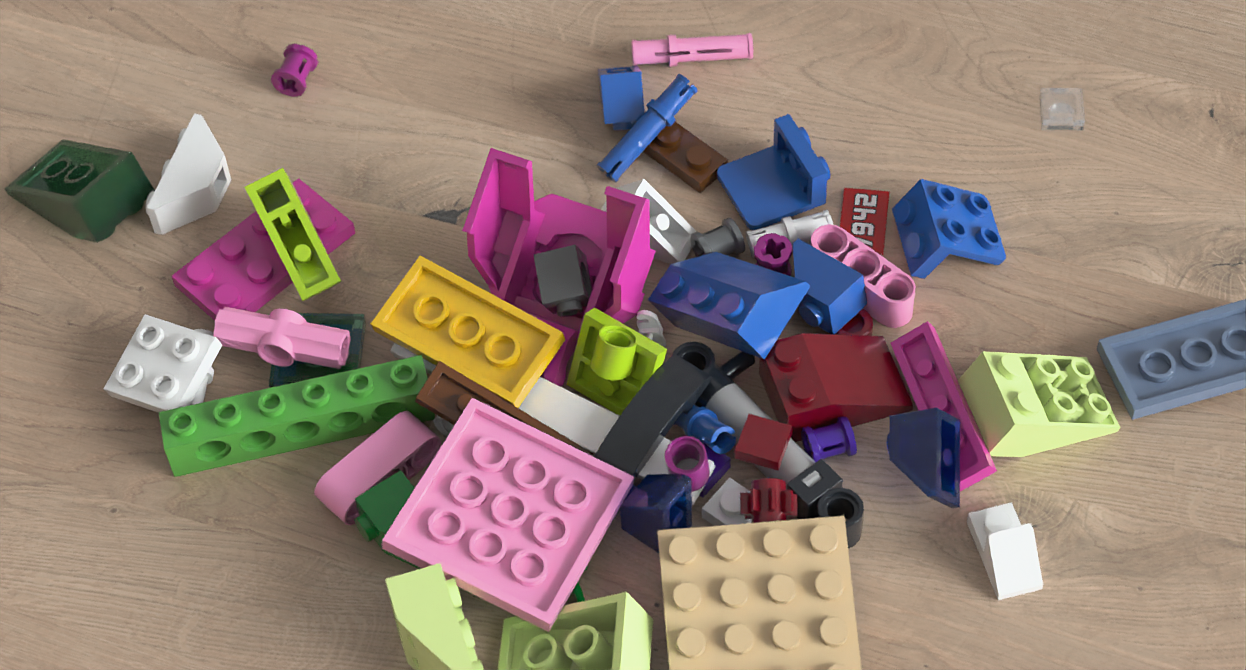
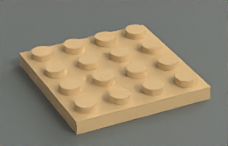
(759, 596)

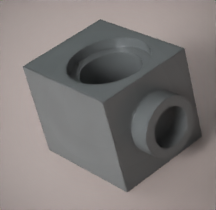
(563, 280)

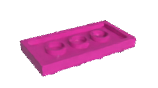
(244, 266)

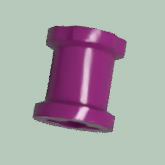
(294, 70)
(774, 253)

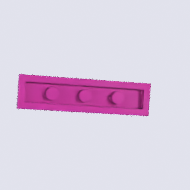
(936, 386)

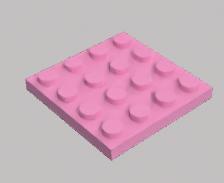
(509, 513)

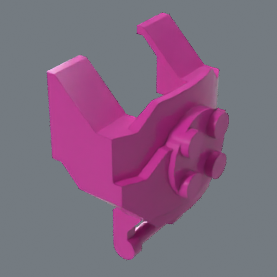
(510, 227)

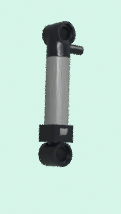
(815, 483)

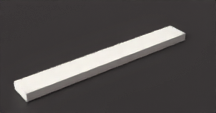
(577, 420)

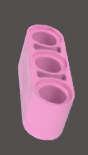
(881, 278)
(398, 445)

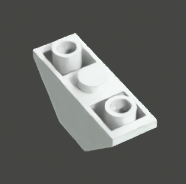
(190, 180)

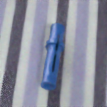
(659, 114)

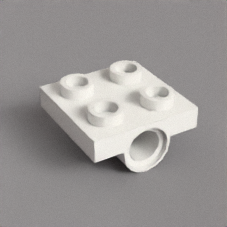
(162, 365)

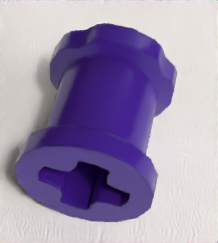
(829, 440)

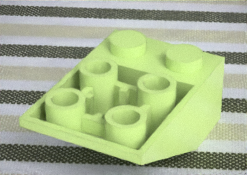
(1035, 402)
(432, 621)

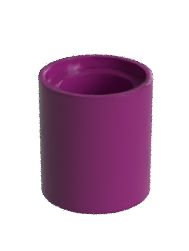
(684, 448)

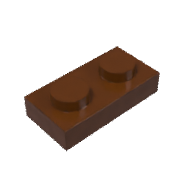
(686, 156)

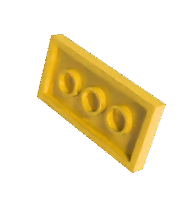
(468, 330)

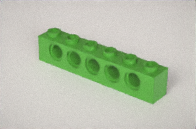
(291, 416)

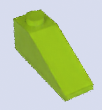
(293, 234)

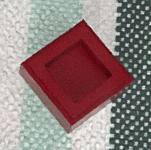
(763, 442)

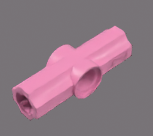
(282, 337)

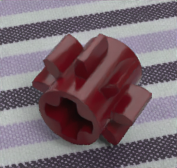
(768, 501)

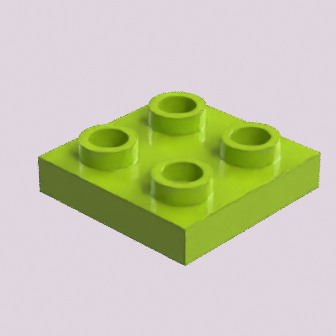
(612, 361)

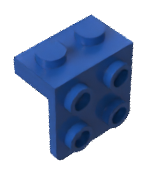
(777, 179)
(945, 221)

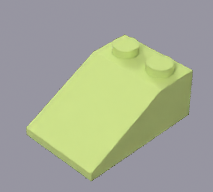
(586, 636)

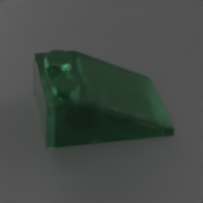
(83, 188)

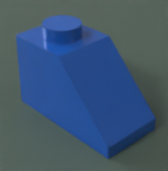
(621, 96)
(834, 289)

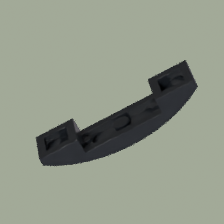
(652, 414)

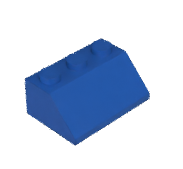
(729, 301)

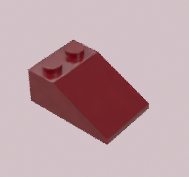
(830, 377)

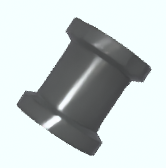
(721, 239)

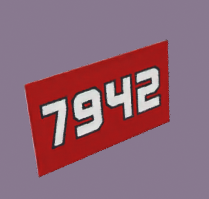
(865, 216)

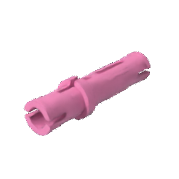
(692, 49)

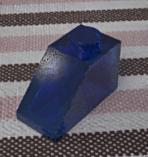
(928, 452)
(656, 505)

